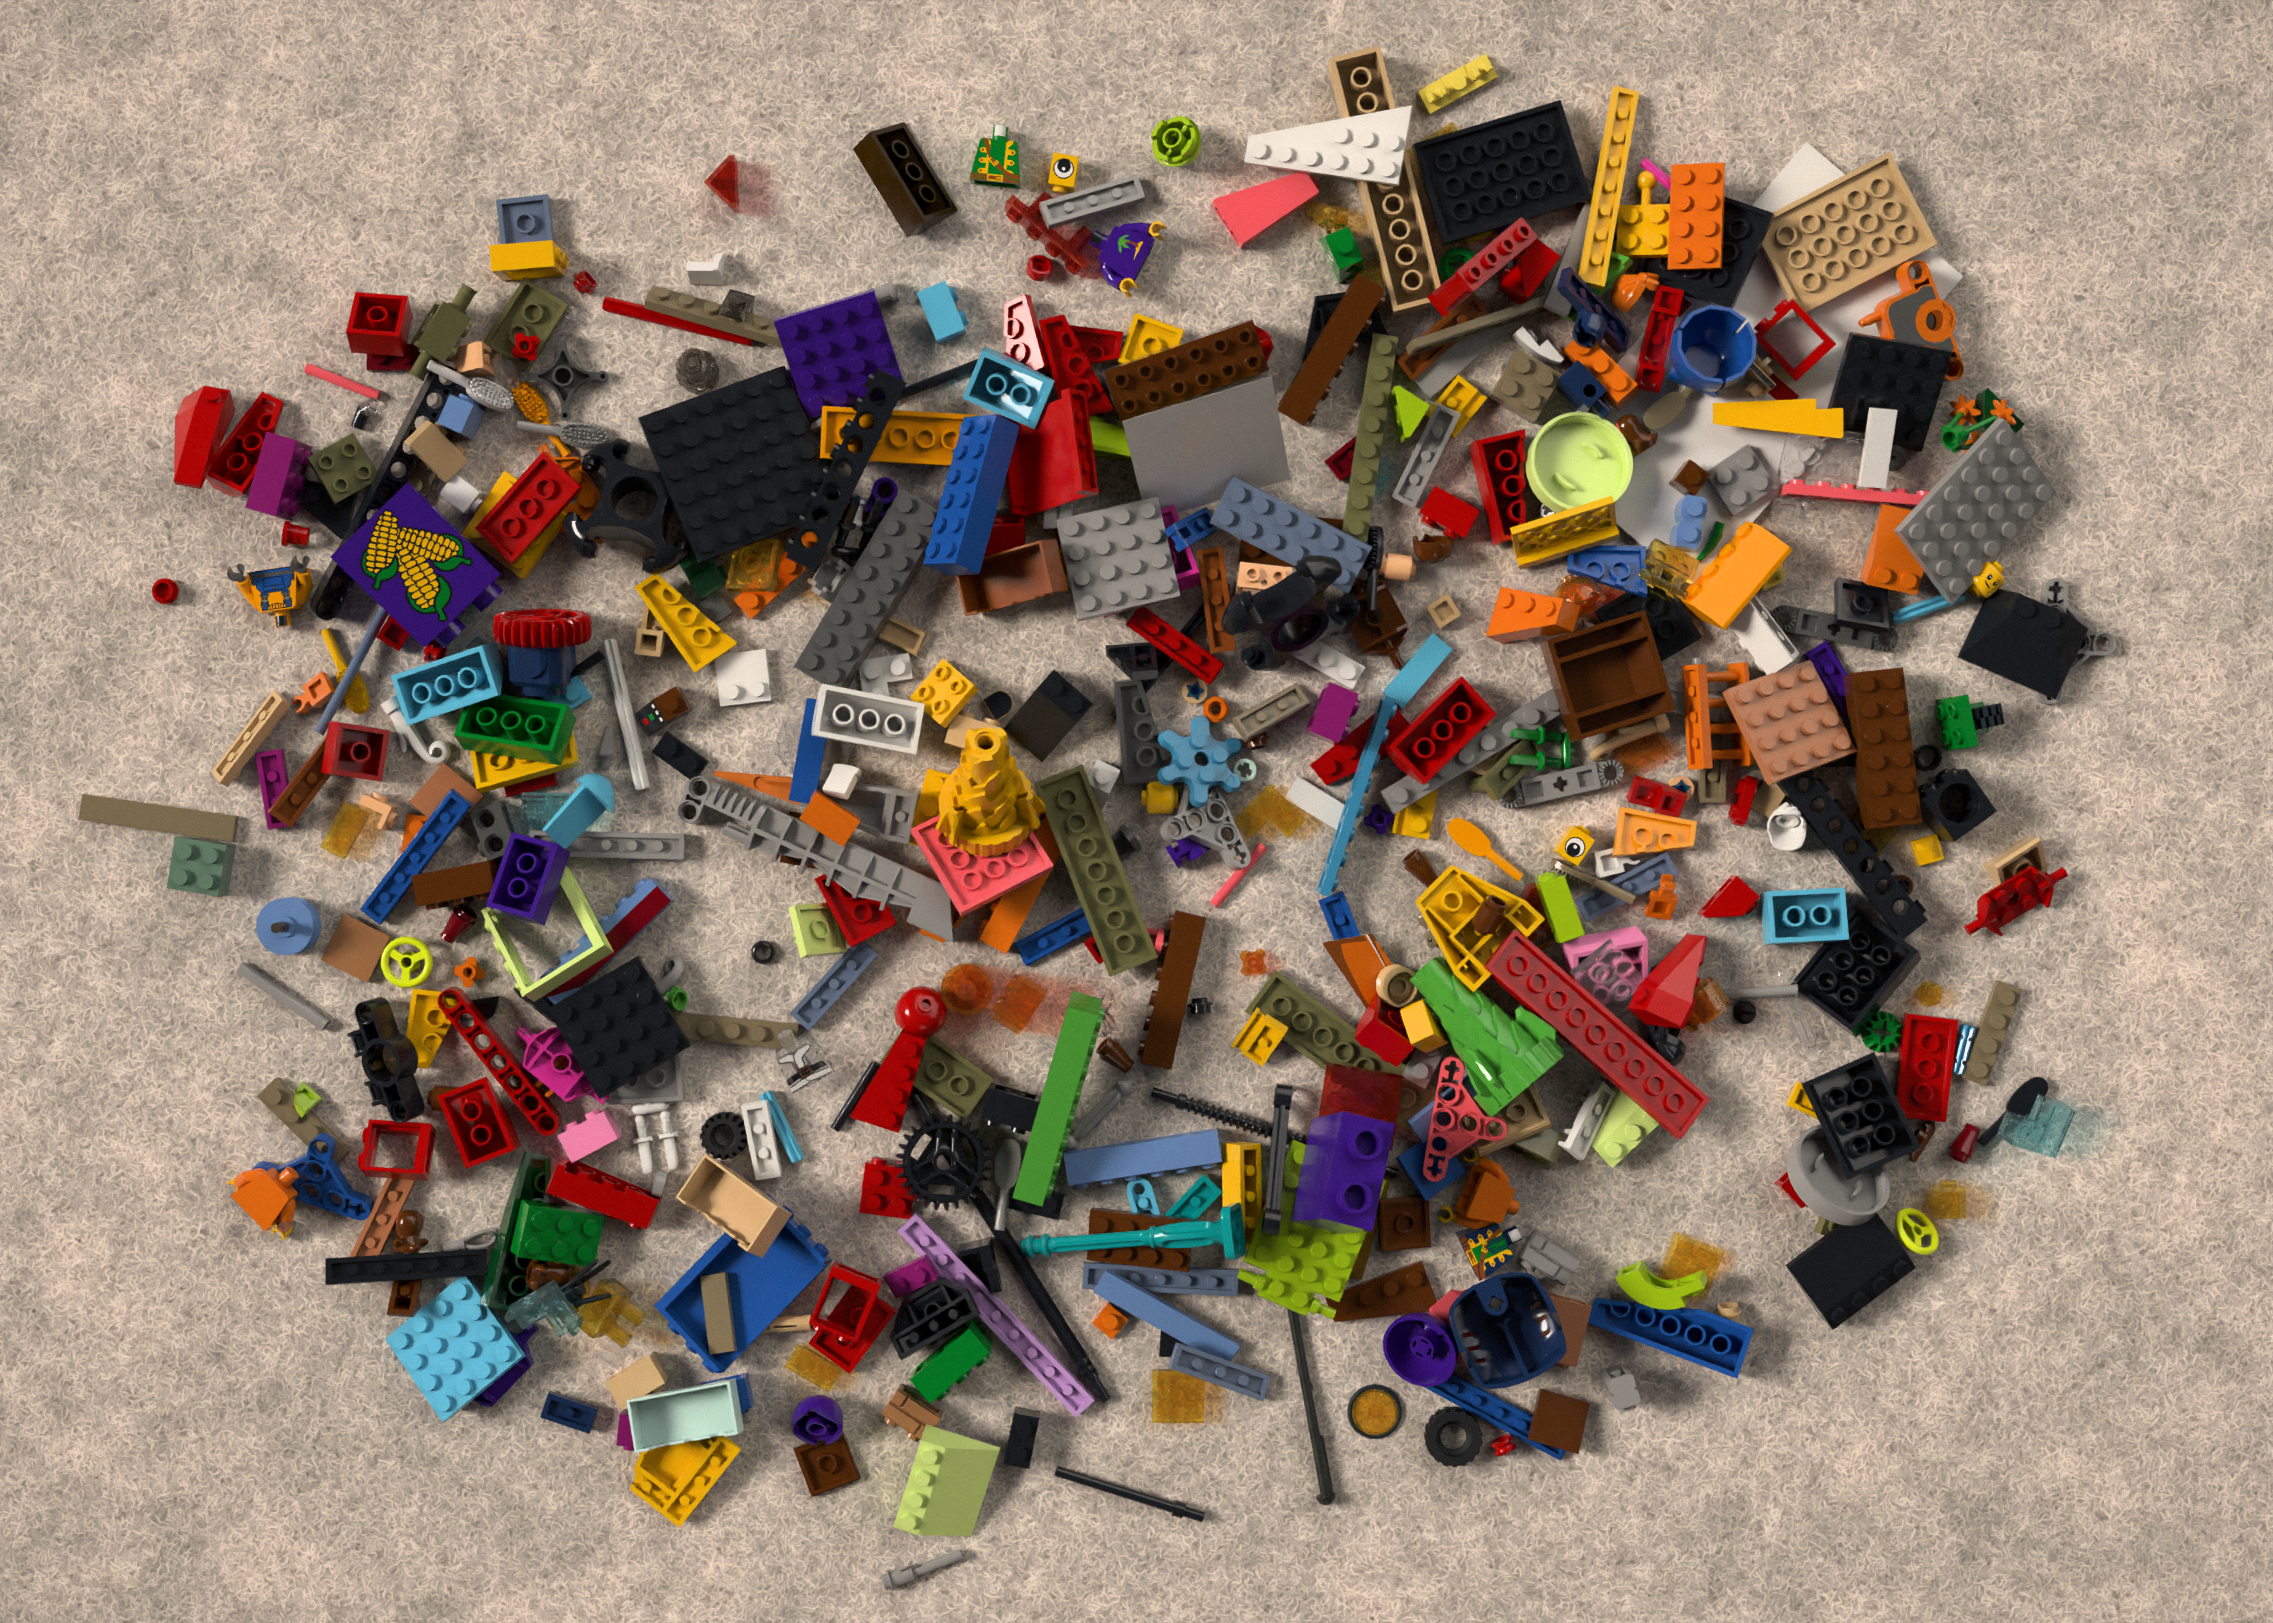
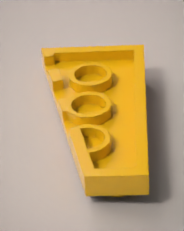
(688, 628)

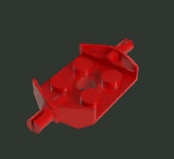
(2029, 890)

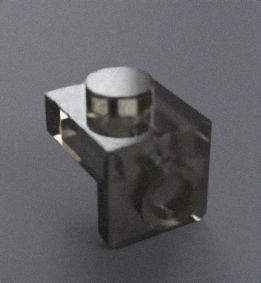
(737, 305)

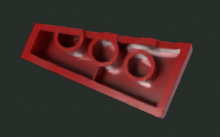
(604, 1193)

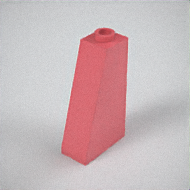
(1263, 206)

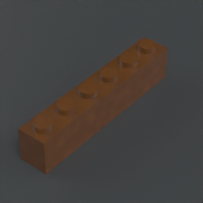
(1331, 349)
(1173, 989)

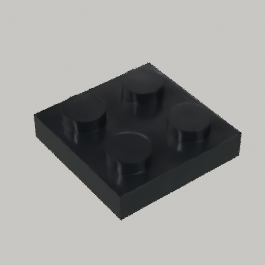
(1860, 606)

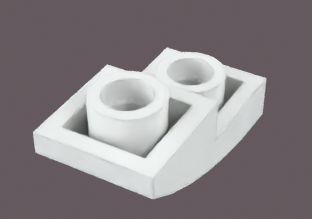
(1546, 352)

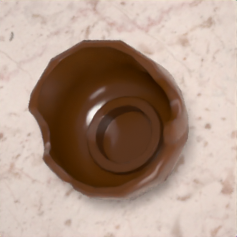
(1432, 548)

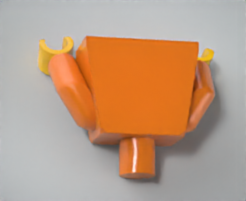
(1484, 1196)
(268, 1197)

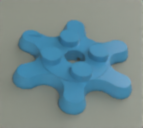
(1186, 770)

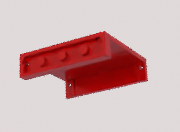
(1053, 460)

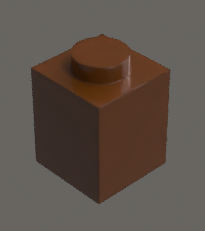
(1689, 478)

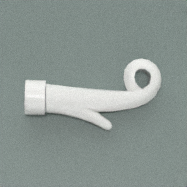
(411, 735)

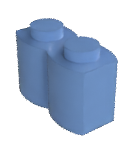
(1688, 515)

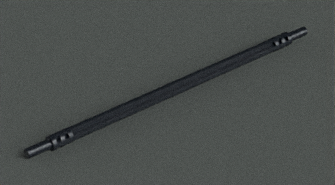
(1029, 1278)

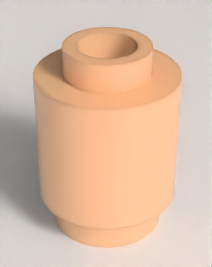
(1397, 567)

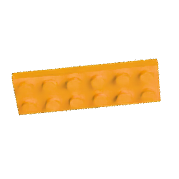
(906, 439)

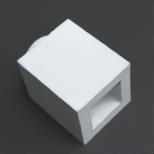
(462, 494)

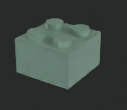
(201, 866)

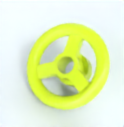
(416, 958)
(1911, 1233)

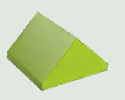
(1407, 412)

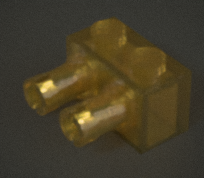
(601, 1316)

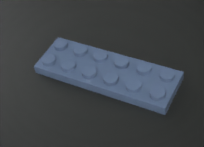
(1287, 530)

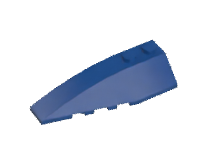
(1679, 1332)

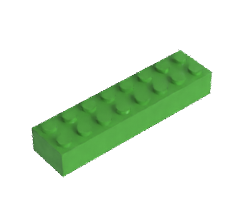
(1059, 1098)

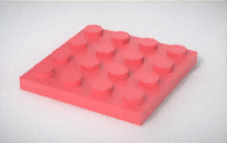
(977, 878)

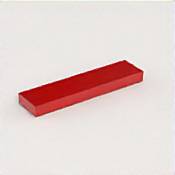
(1175, 644)

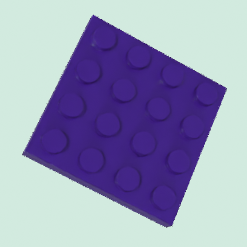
(836, 349)

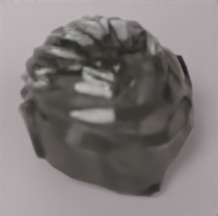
(697, 371)

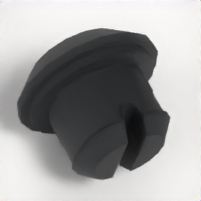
(1744, 1012)

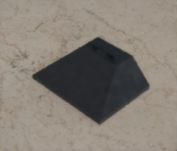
(2024, 641)

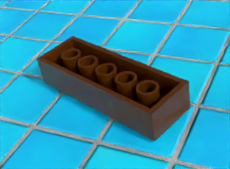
(1884, 748)

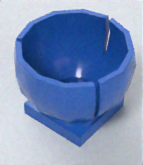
(1709, 352)

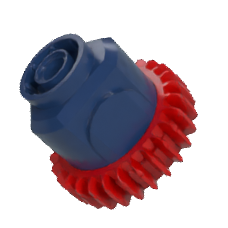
(542, 647)

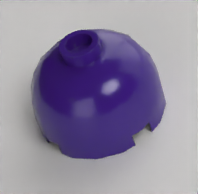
(817, 1420)

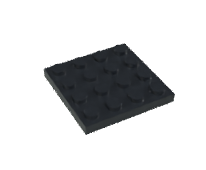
(1742, 238)
(1890, 376)
(619, 1027)

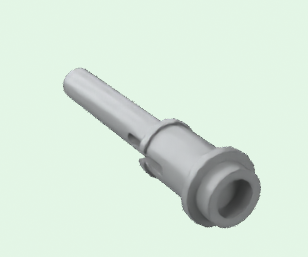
(910, 1572)

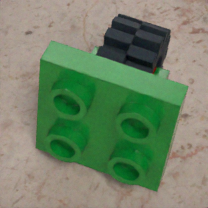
(1964, 720)

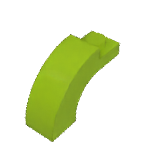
(1659, 1292)

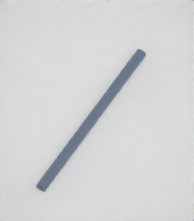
(351, 671)

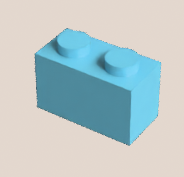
(942, 312)

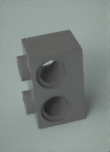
(501, 828)

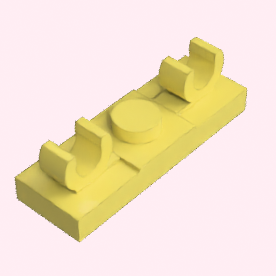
(1457, 84)

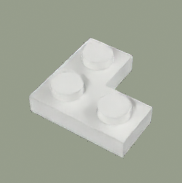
(880, 671)

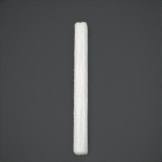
(625, 714)

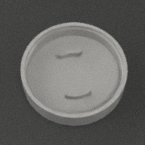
(1824, 1187)

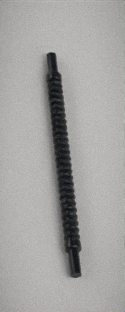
(1181, 1101)

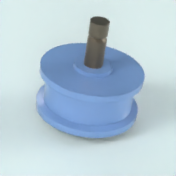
(288, 926)

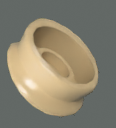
(1395, 986)

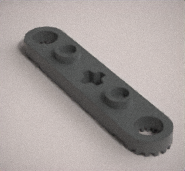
(1815, 625)

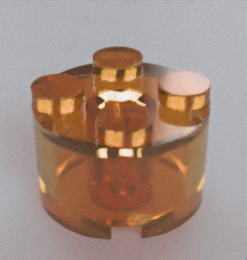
(965, 1003)
(1709, 1003)

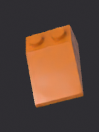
(1888, 559)

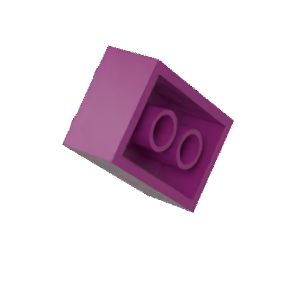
(279, 477)
(1332, 714)

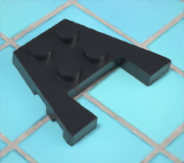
(1321, 312)

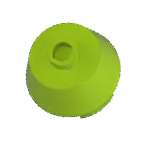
(1176, 142)

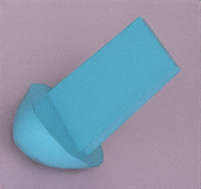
(581, 809)

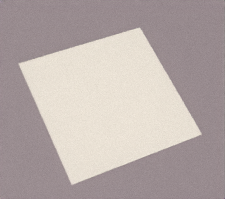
(1198, 445)

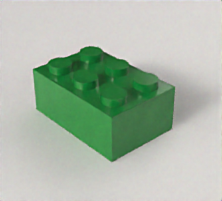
(557, 1233)
(951, 1362)

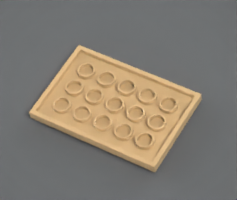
(1845, 234)

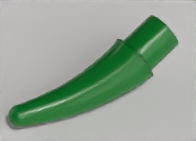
(1713, 540)

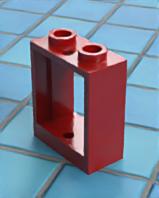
(1813, 357)
(423, 1155)
(856, 1278)

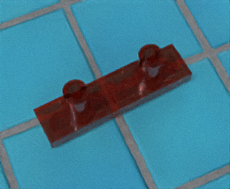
(1054, 244)

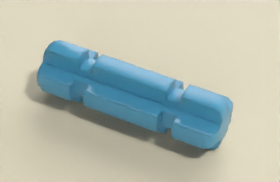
(1962, 1048)

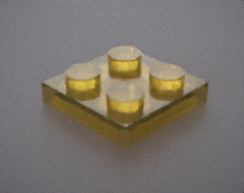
(755, 567)
(1690, 1256)
(1176, 1397)

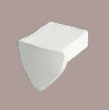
(707, 272)
(841, 781)

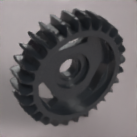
(924, 1170)

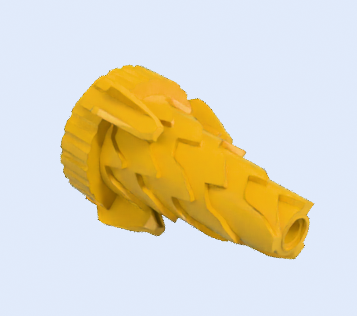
(987, 800)

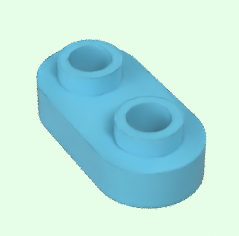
(1142, 1201)

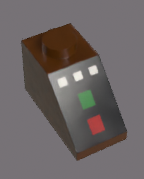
(664, 710)

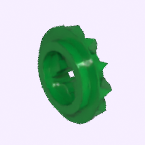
(1451, 257)
(1888, 1042)

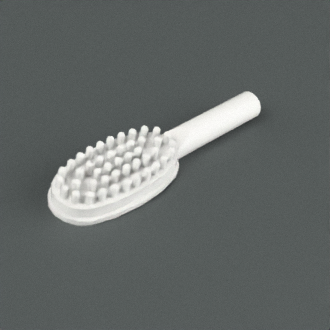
(478, 388)

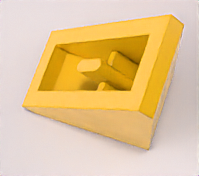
(1423, 1027)

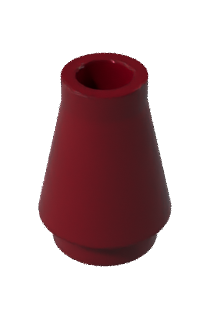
(458, 923)
(1964, 1144)

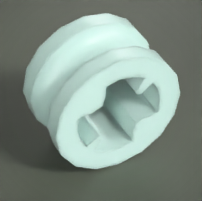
(1252, 766)

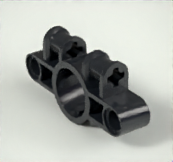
(396, 1090)

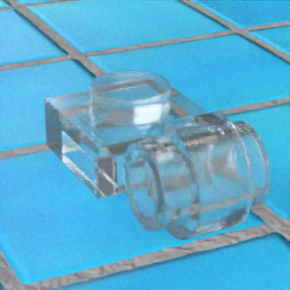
(609, 1354)

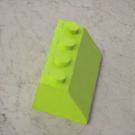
(1109, 440)

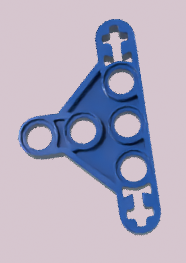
(329, 1182)

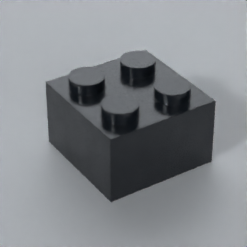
(1010, 1108)

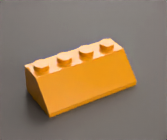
(1735, 575)

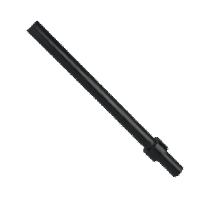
(1177, 1509)

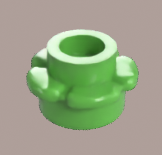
(676, 998)

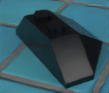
(932, 1316)

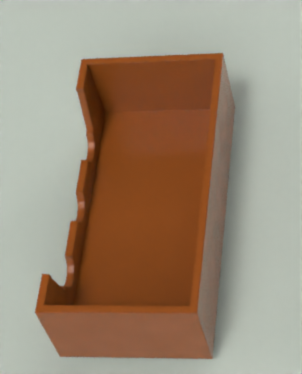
(1013, 578)

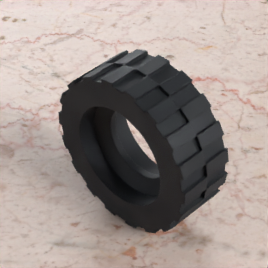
(1457, 1456)

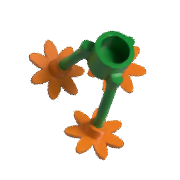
(1956, 436)

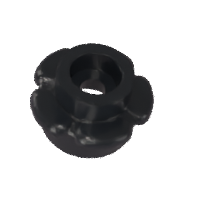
(1200, 1006)

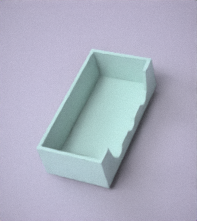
(685, 1415)

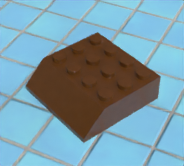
(1607, 676)

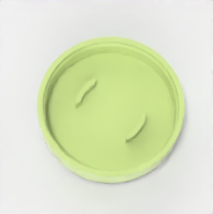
(1578, 461)

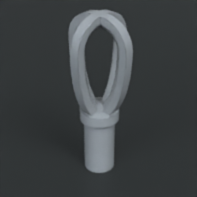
(463, 1243)

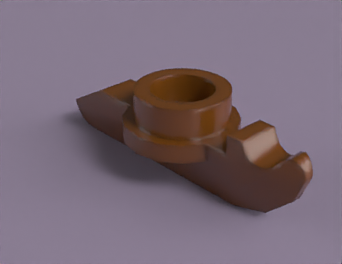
(1923, 1137)

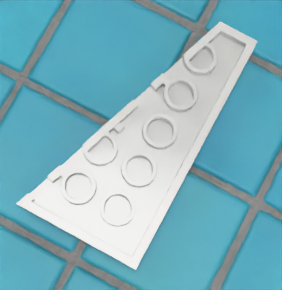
(1349, 148)

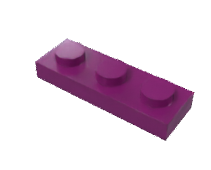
(273, 781)

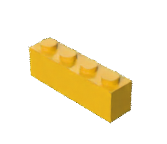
(1243, 1181)

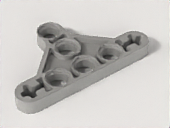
(2089, 643)
(1210, 827)

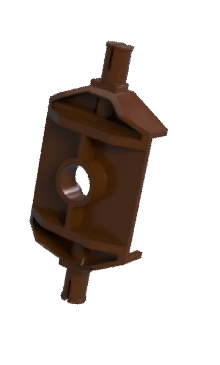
(1388, 633)

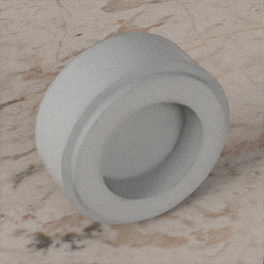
(658, 1184)

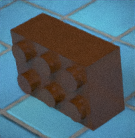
(455, 884)

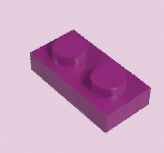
(911, 1276)

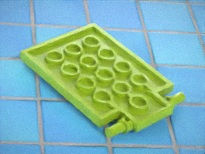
(1301, 1257)

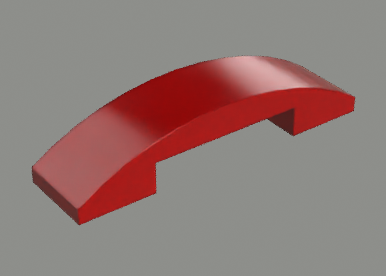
(1657, 338)

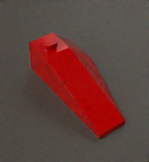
(239, 454)

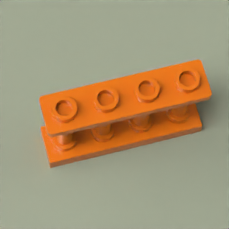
(1697, 717)

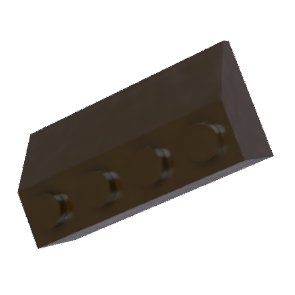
(904, 178)

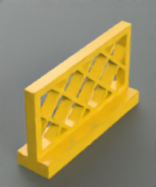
(1561, 541)

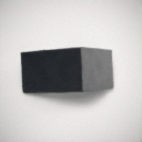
(982, 1259)

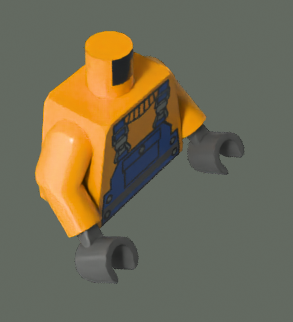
(276, 589)

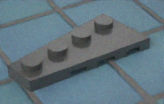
(1137, 734)

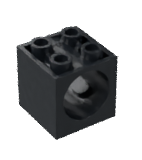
(1975, 804)

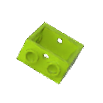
(1559, 907)

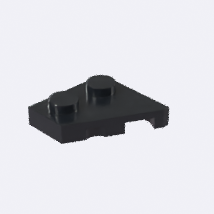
(320, 505)
(1135, 660)

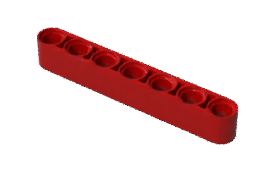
(487, 1056)

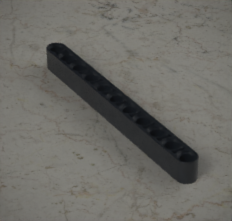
(383, 477)

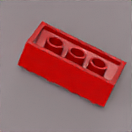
(1439, 731)

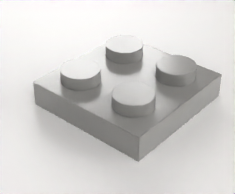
(1740, 480)

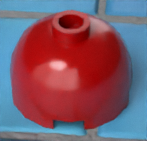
(920, 1011)

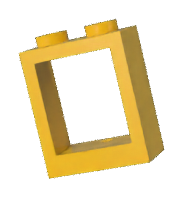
(528, 260)

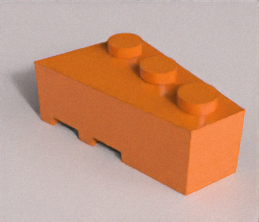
(1530, 615)

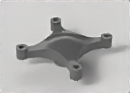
(564, 376)

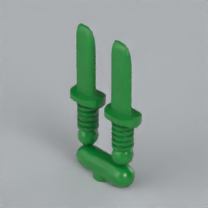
(1540, 761)

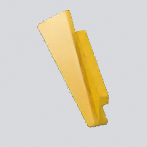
(1787, 416)

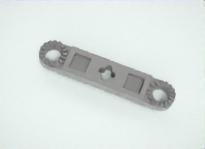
(1578, 780)

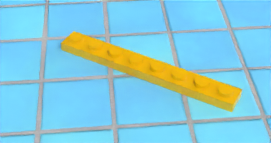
(1608, 187)

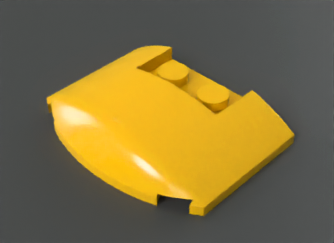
(681, 1474)

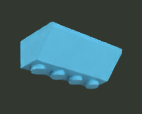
(449, 683)

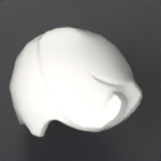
(1787, 828)

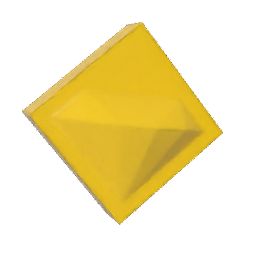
(1926, 850)

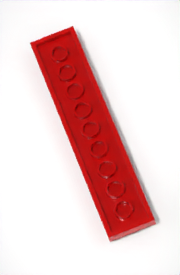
(1596, 1034)

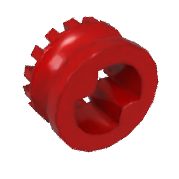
(1503, 1444)

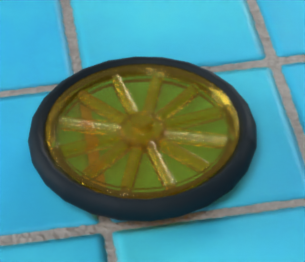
(1374, 1411)

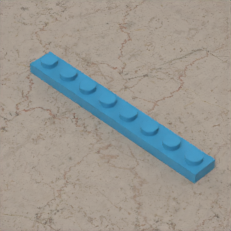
(1360, 785)

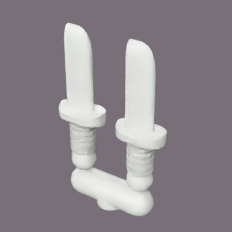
(643, 1139)

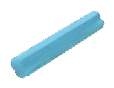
(1922, 608)
(783, 1128)

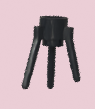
(575, 1289)

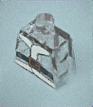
(802, 1061)

